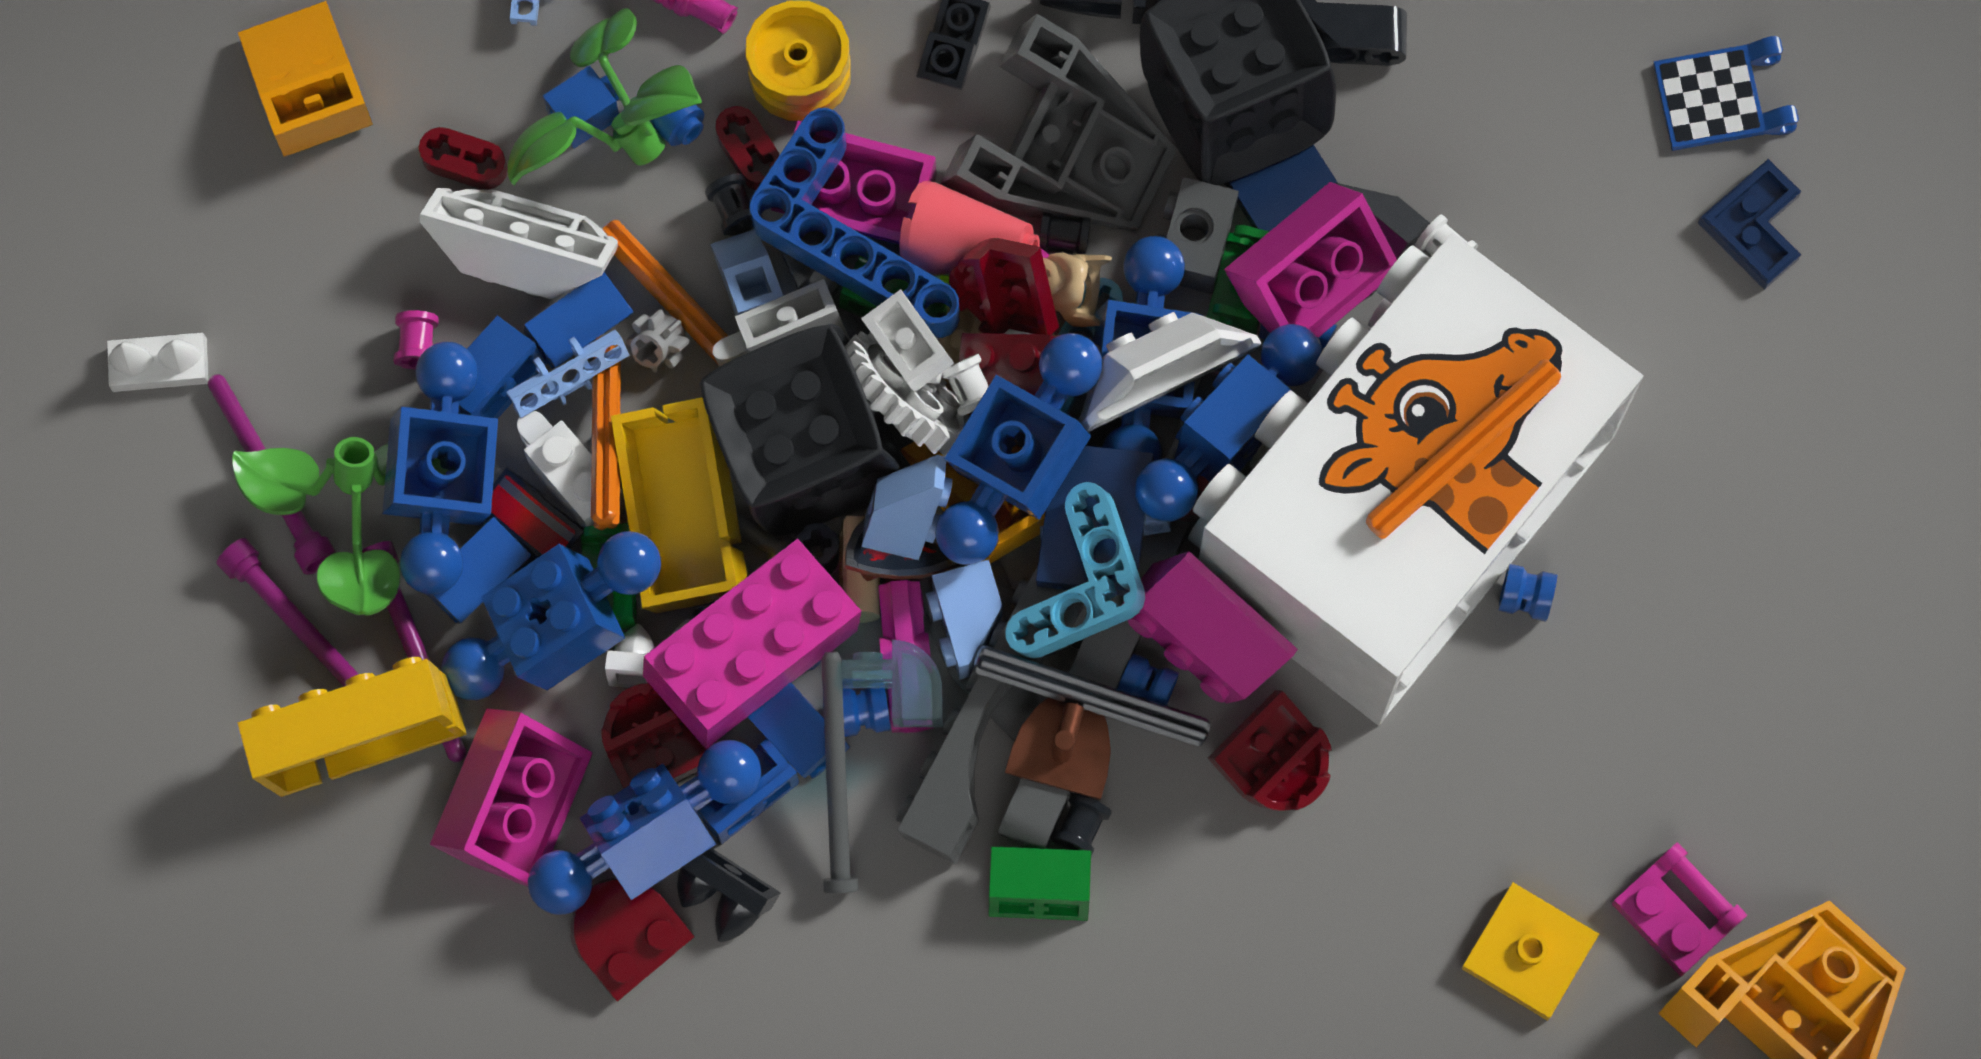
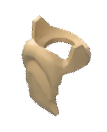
(1066, 281)

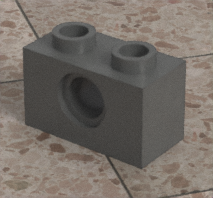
(1212, 212)

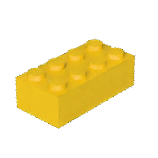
(682, 501)
(351, 726)

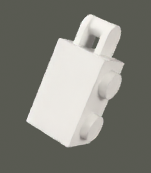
(779, 318)
(560, 464)

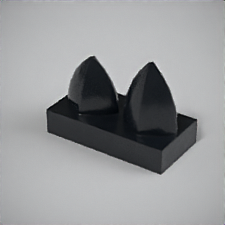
(742, 896)

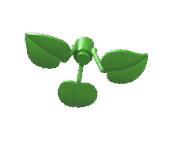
(657, 96)
(278, 484)

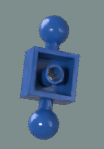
(1152, 270)
(1011, 418)
(1226, 422)
(464, 447)
(552, 616)
(645, 829)

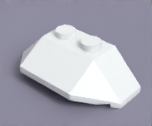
(517, 240)
(1160, 363)

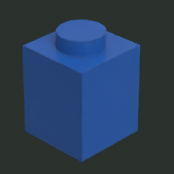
(586, 98)

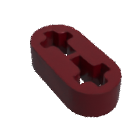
(466, 149)
(740, 153)

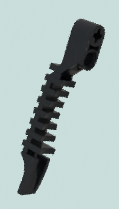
(1349, 31)

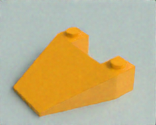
(1796, 990)

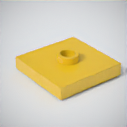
(1530, 951)

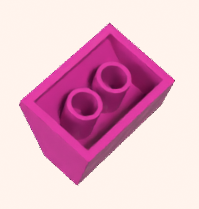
(870, 185)
(1314, 263)
(1209, 629)
(510, 795)

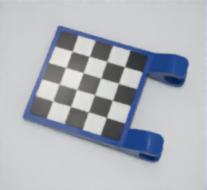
(1716, 98)

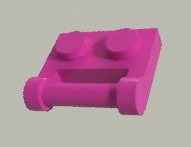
(1667, 920)

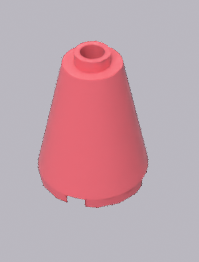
(950, 225)

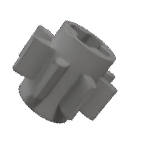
(657, 341)

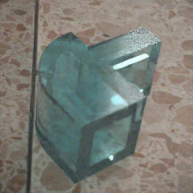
(913, 680)

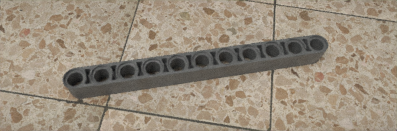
(1103, 659)

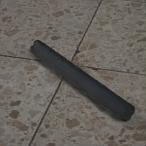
(1091, 695)

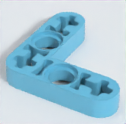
(1094, 593)

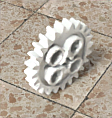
(923, 416)

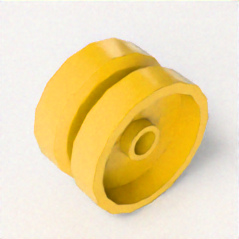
(798, 59)

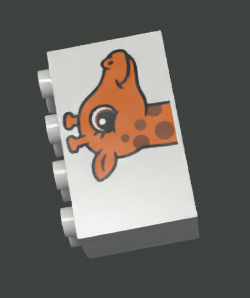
(1386, 403)

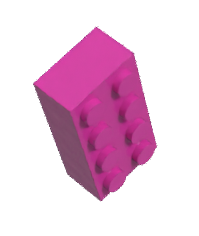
(751, 643)

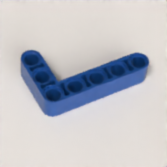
(840, 240)

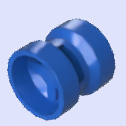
(1527, 592)
(1140, 673)
(865, 710)

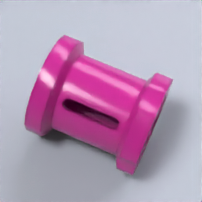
(415, 336)

